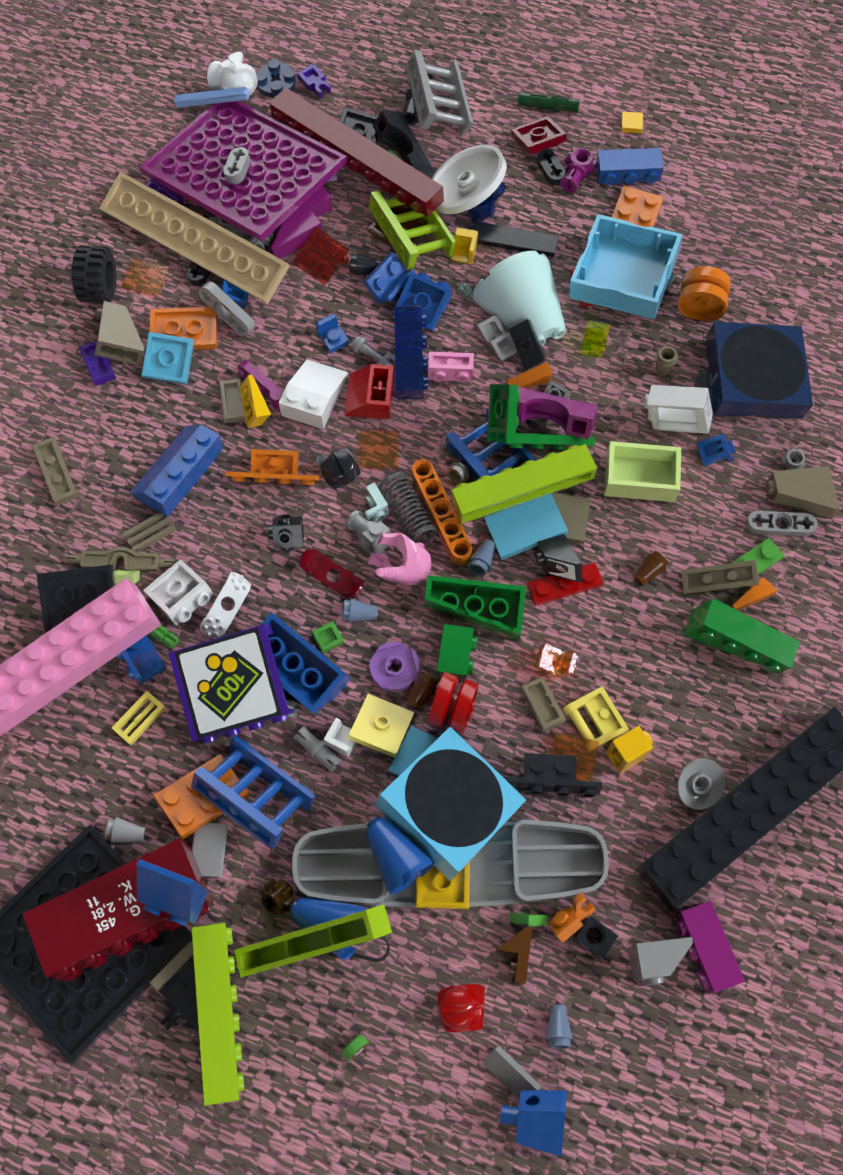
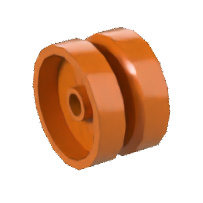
(704, 293)

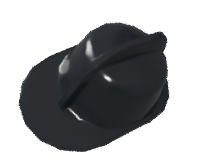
(338, 467)

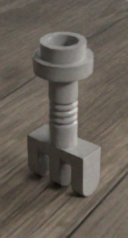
(360, 345)

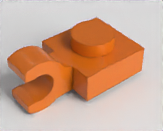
(569, 919)

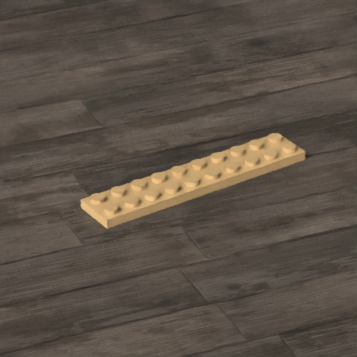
(195, 237)

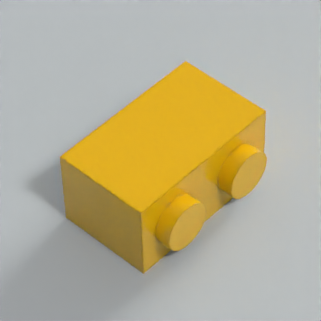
(630, 749)

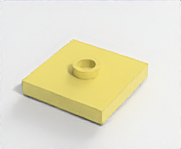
(381, 725)

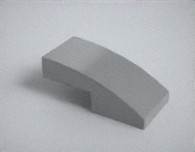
(496, 338)

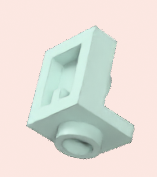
(378, 506)

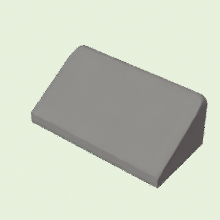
(209, 849)
(509, 1072)

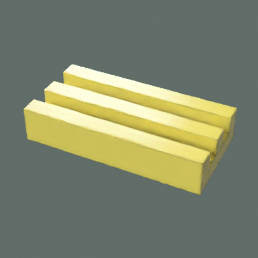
(130, 713)

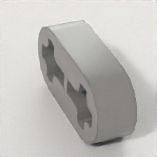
(237, 165)

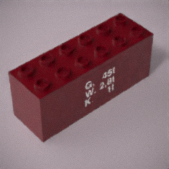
(105, 916)

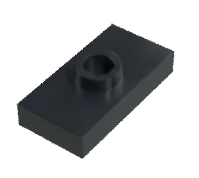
(527, 344)

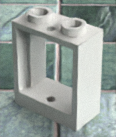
(663, 418)

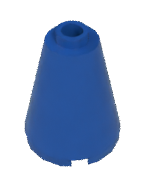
(396, 855)
(313, 911)

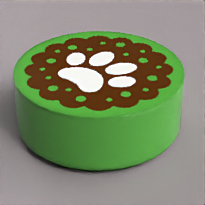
(355, 1047)

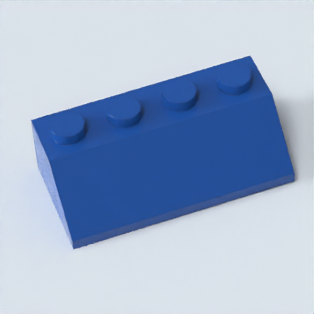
(178, 469)
(303, 668)

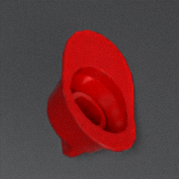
(461, 1007)

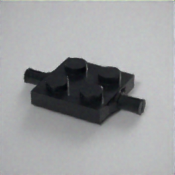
(181, 995)

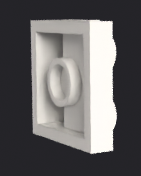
(179, 592)

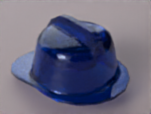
(488, 206)

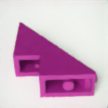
(301, 224)

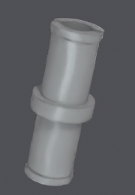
(317, 749)

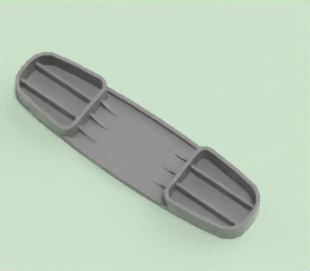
(516, 866)

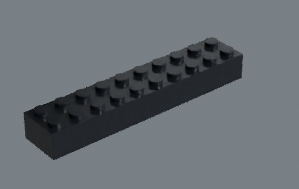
(746, 813)

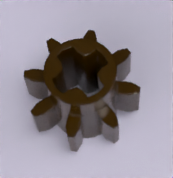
(277, 895)

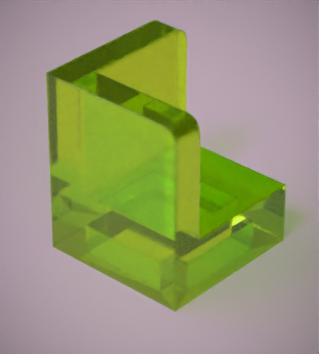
(595, 339)

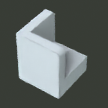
(338, 739)

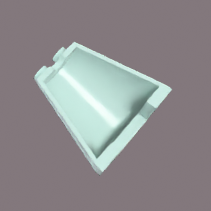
(523, 290)

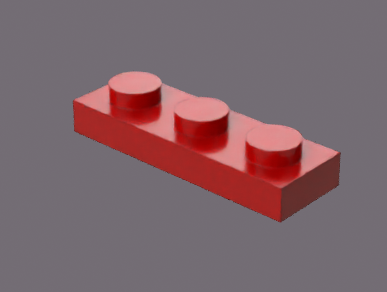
(556, 588)

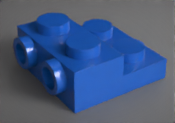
(429, 295)

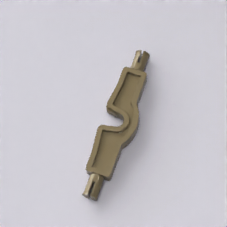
(132, 560)

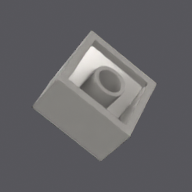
(657, 959)

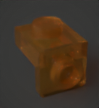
(556, 661)

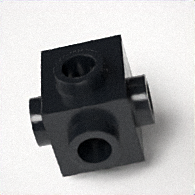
(287, 532)

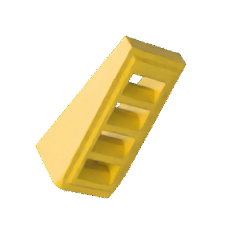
(253, 403)

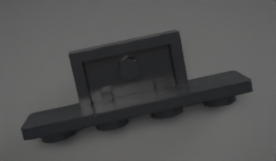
(552, 774)

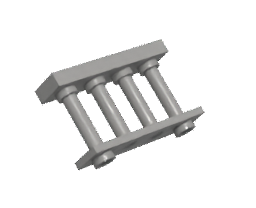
(426, 101)

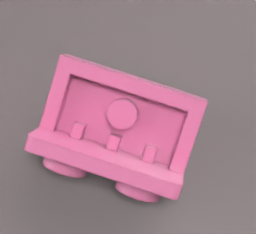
(450, 366)

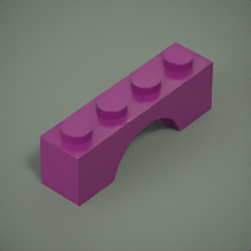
(574, 416)

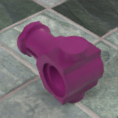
(580, 164)

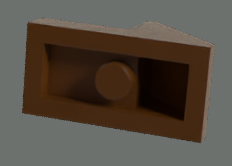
(519, 946)

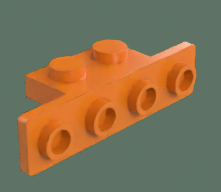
(274, 464)

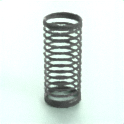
(401, 485)

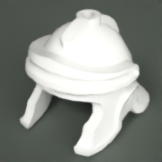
(231, 74)

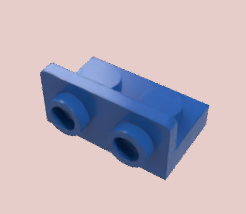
(387, 279)
(142, 660)

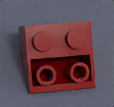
(370, 392)

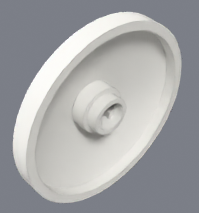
(470, 177)

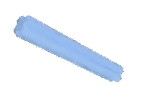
(212, 97)

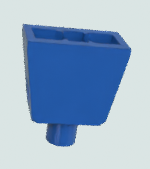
(538, 1119)

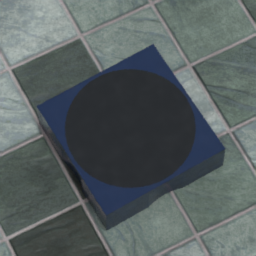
(758, 370)

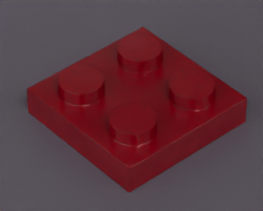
(539, 135)

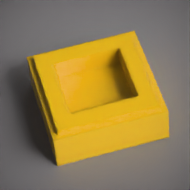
(631, 122)

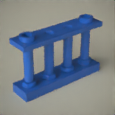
(460, 450)
(238, 809)

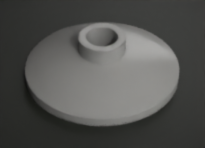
(710, 784)

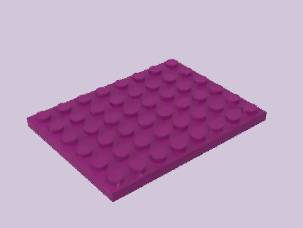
(280, 177)

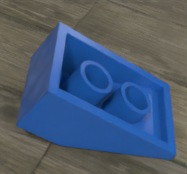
(169, 893)

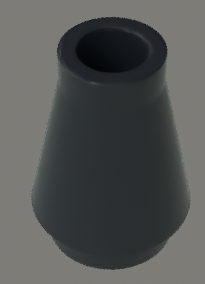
(362, 264)

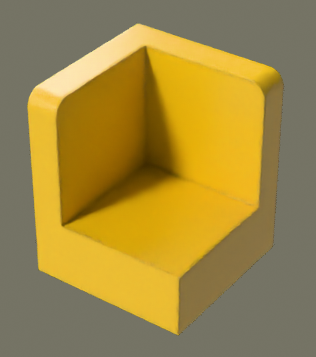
(465, 245)

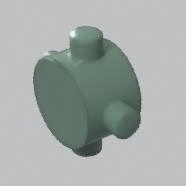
(464, 290)

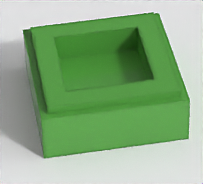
(327, 637)

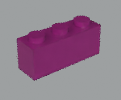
(709, 948)

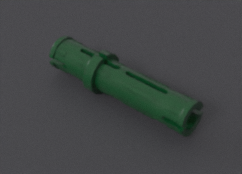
(549, 102)

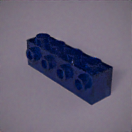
(409, 352)

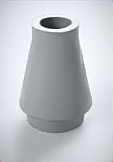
(124, 832)

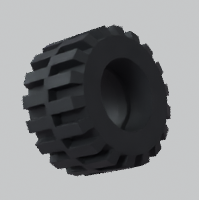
(93, 274)

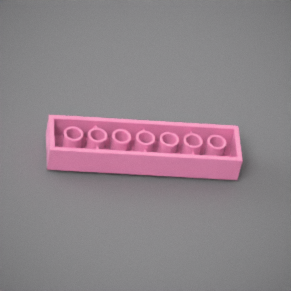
(72, 651)

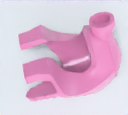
(416, 560)

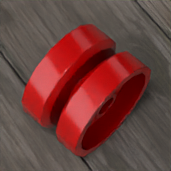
(449, 702)

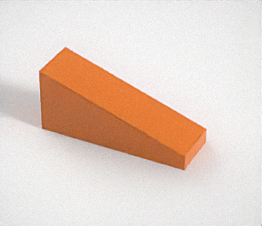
(533, 377)
(756, 594)

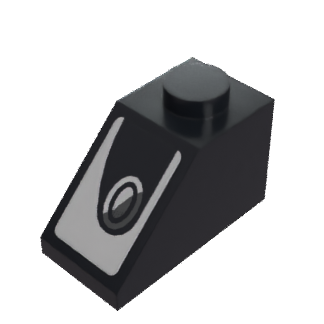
(559, 558)

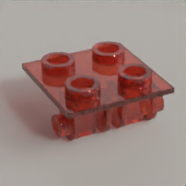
(321, 256)

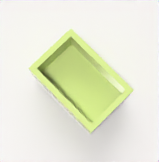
(643, 471)

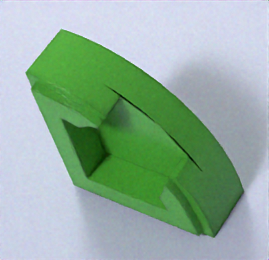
(528, 919)

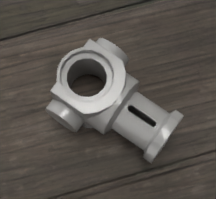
(368, 532)

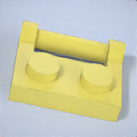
(602, 714)

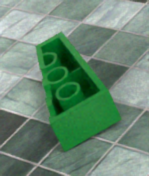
(479, 602)
(741, 636)

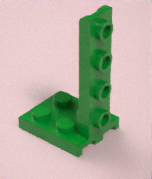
(504, 421)

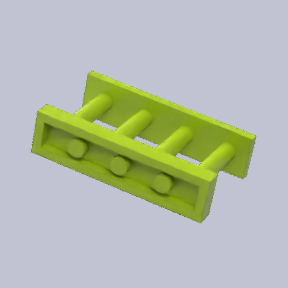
(401, 238)

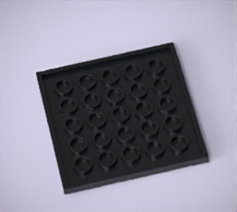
(82, 1009)

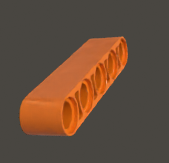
(441, 502)

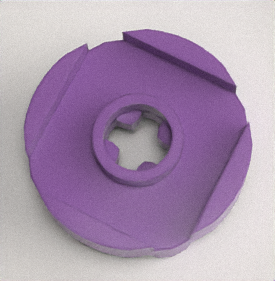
(382, 660)

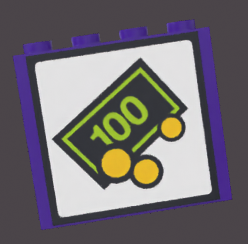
(229, 684)

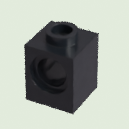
(606, 940)

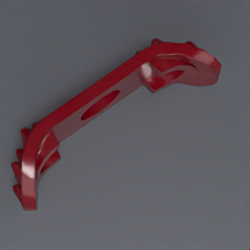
(319, 565)

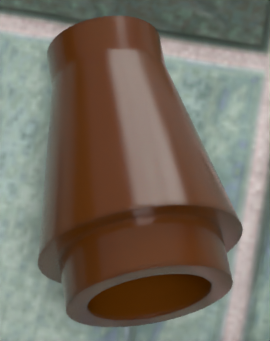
(650, 568)
(421, 690)

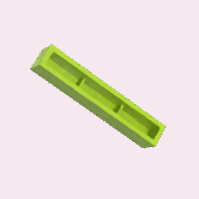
(523, 483)
(313, 941)
(216, 1014)

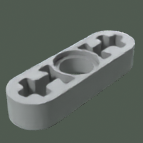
(217, 299)
(788, 517)

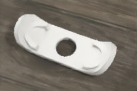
(218, 619)

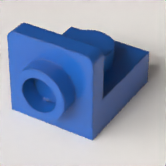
(236, 294)
(331, 333)
(716, 449)

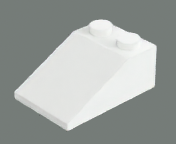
(312, 393)

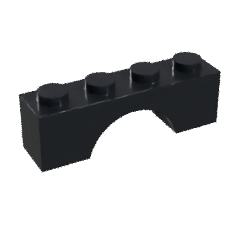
(395, 131)

